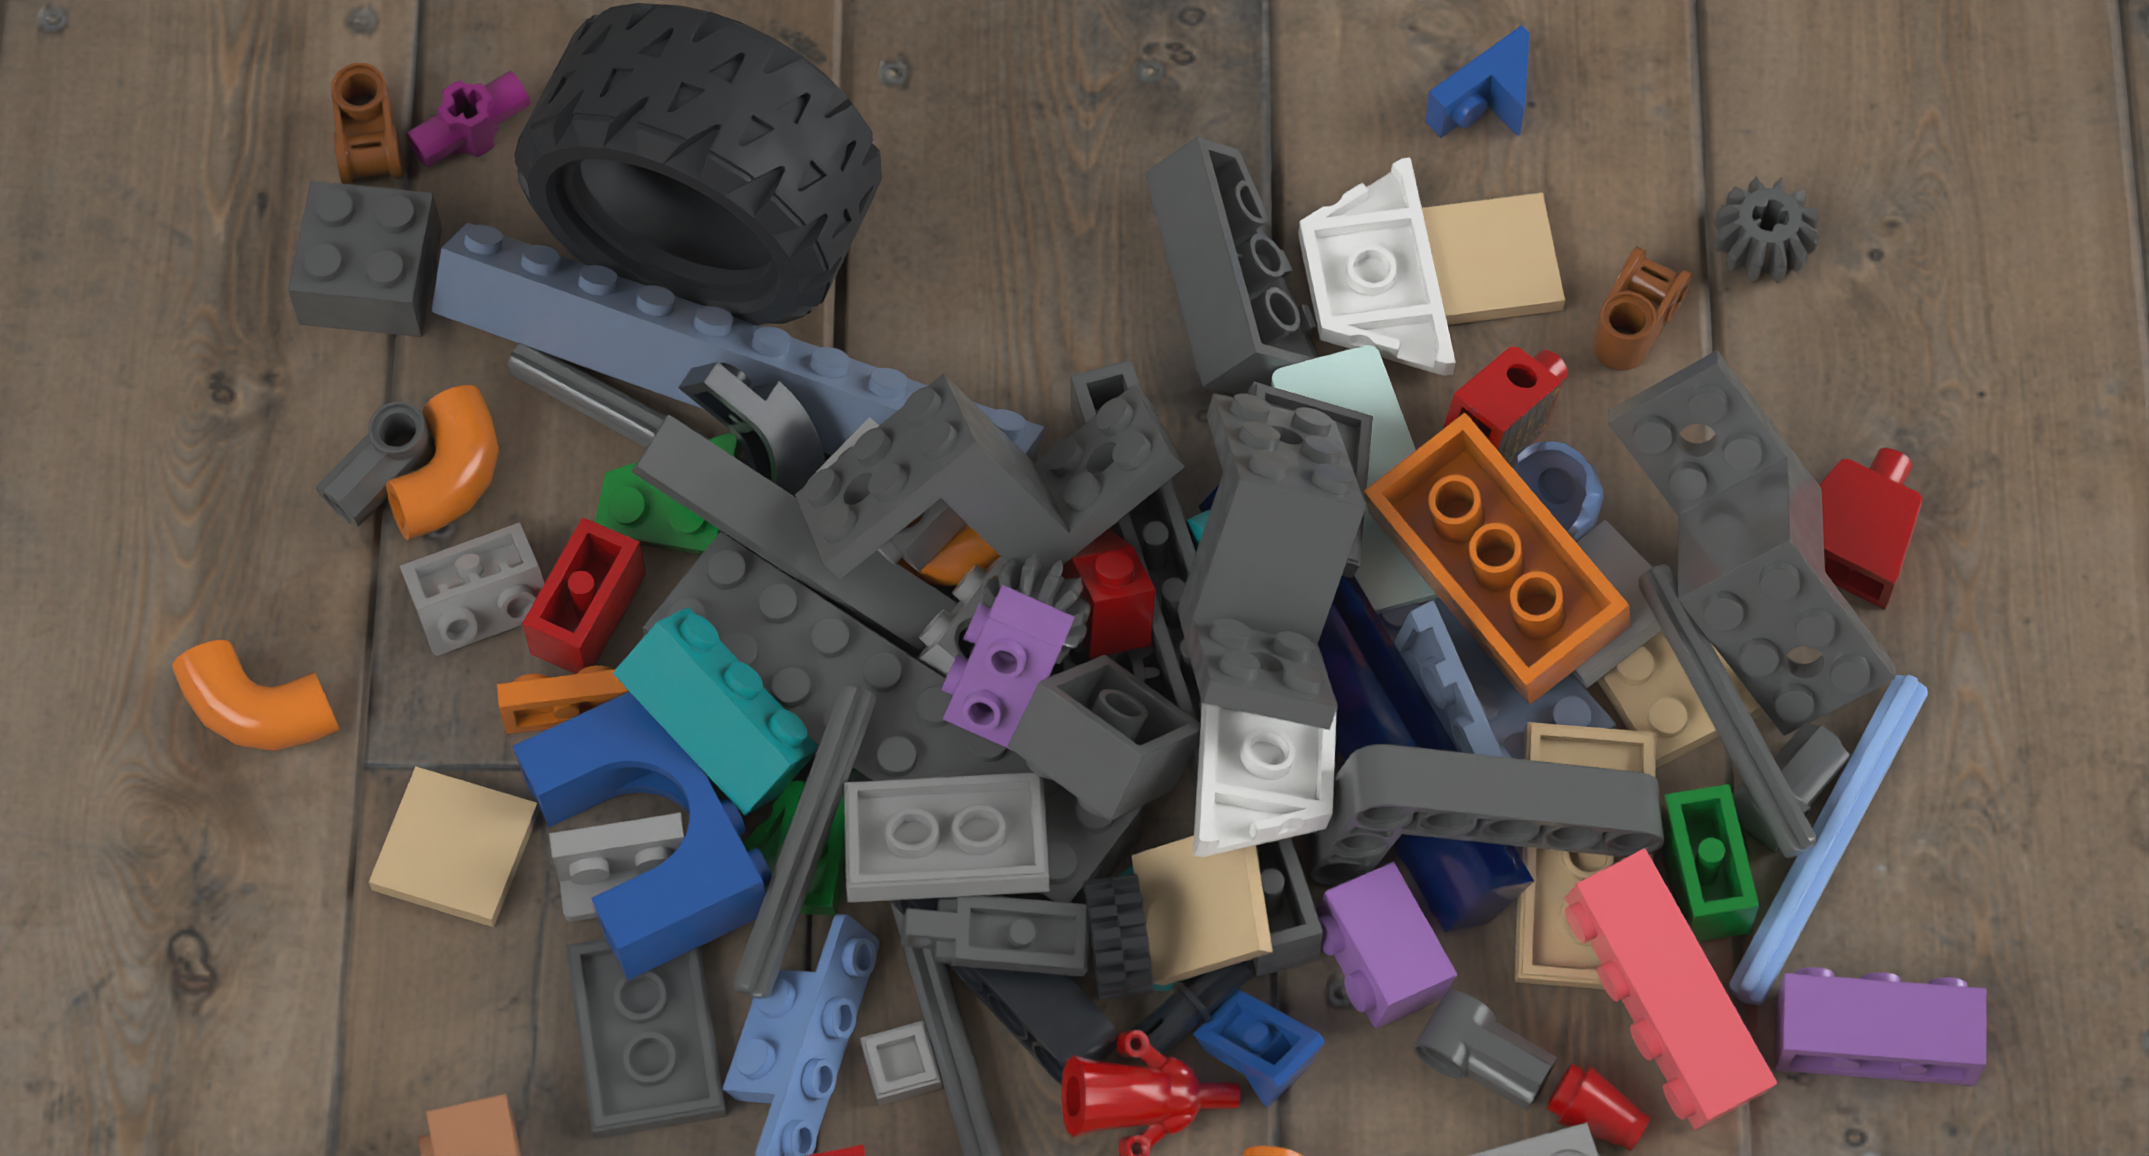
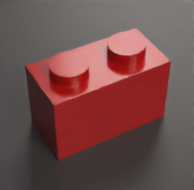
(584, 597)

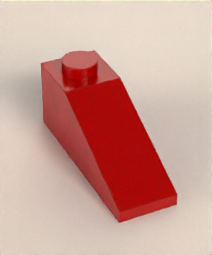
(1118, 595)

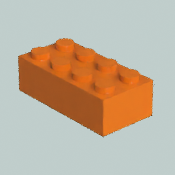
(1497, 558)

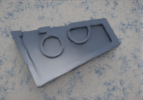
(1441, 676)

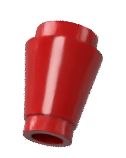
(1591, 1099)

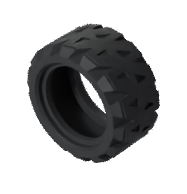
(699, 161)

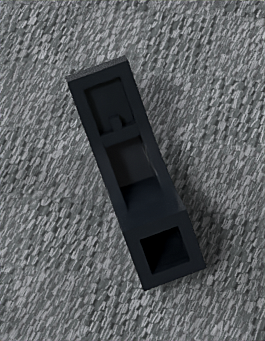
(764, 420)

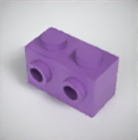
(1011, 655)
(1383, 946)

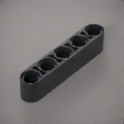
(1039, 1009)

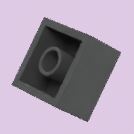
(365, 258)
(1105, 737)

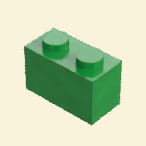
(1708, 862)

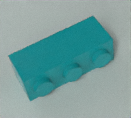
(717, 709)

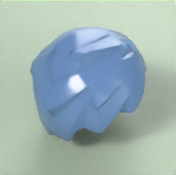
(1563, 484)

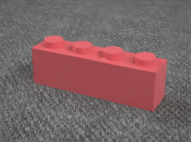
(1668, 990)

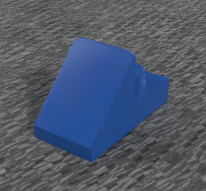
(1490, 80)
(1260, 1044)

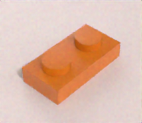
(543, 702)

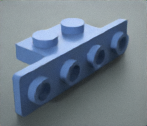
(799, 1038)

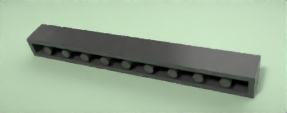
(1167, 553)

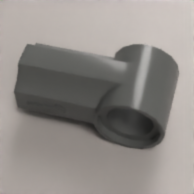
(360, 478)
(1808, 765)
(1469, 1042)

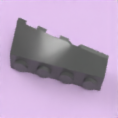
(1227, 269)

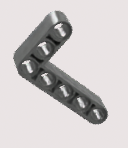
(1479, 799)

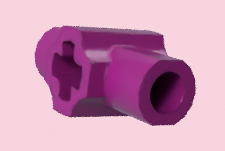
(468, 118)

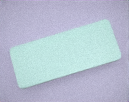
(1361, 383)

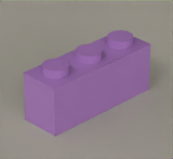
(1880, 1027)

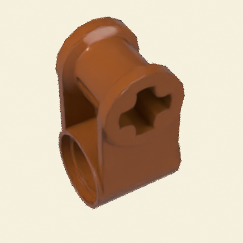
(364, 134)
(1641, 301)

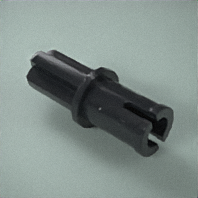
(1192, 1005)

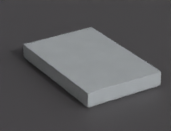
(945, 837)

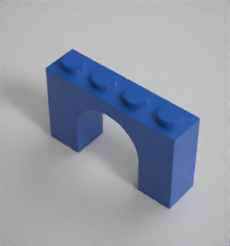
(703, 885)

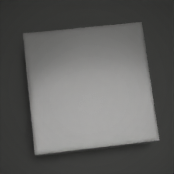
(901, 1063)

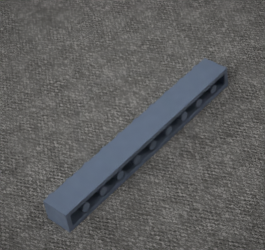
(657, 337)

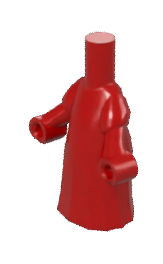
(1118, 1096)

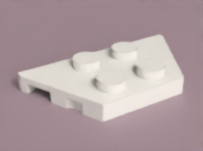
(1377, 274)
(1260, 780)

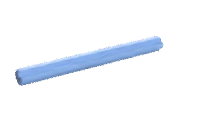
(1833, 833)

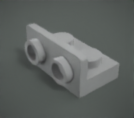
(474, 588)
(609, 855)

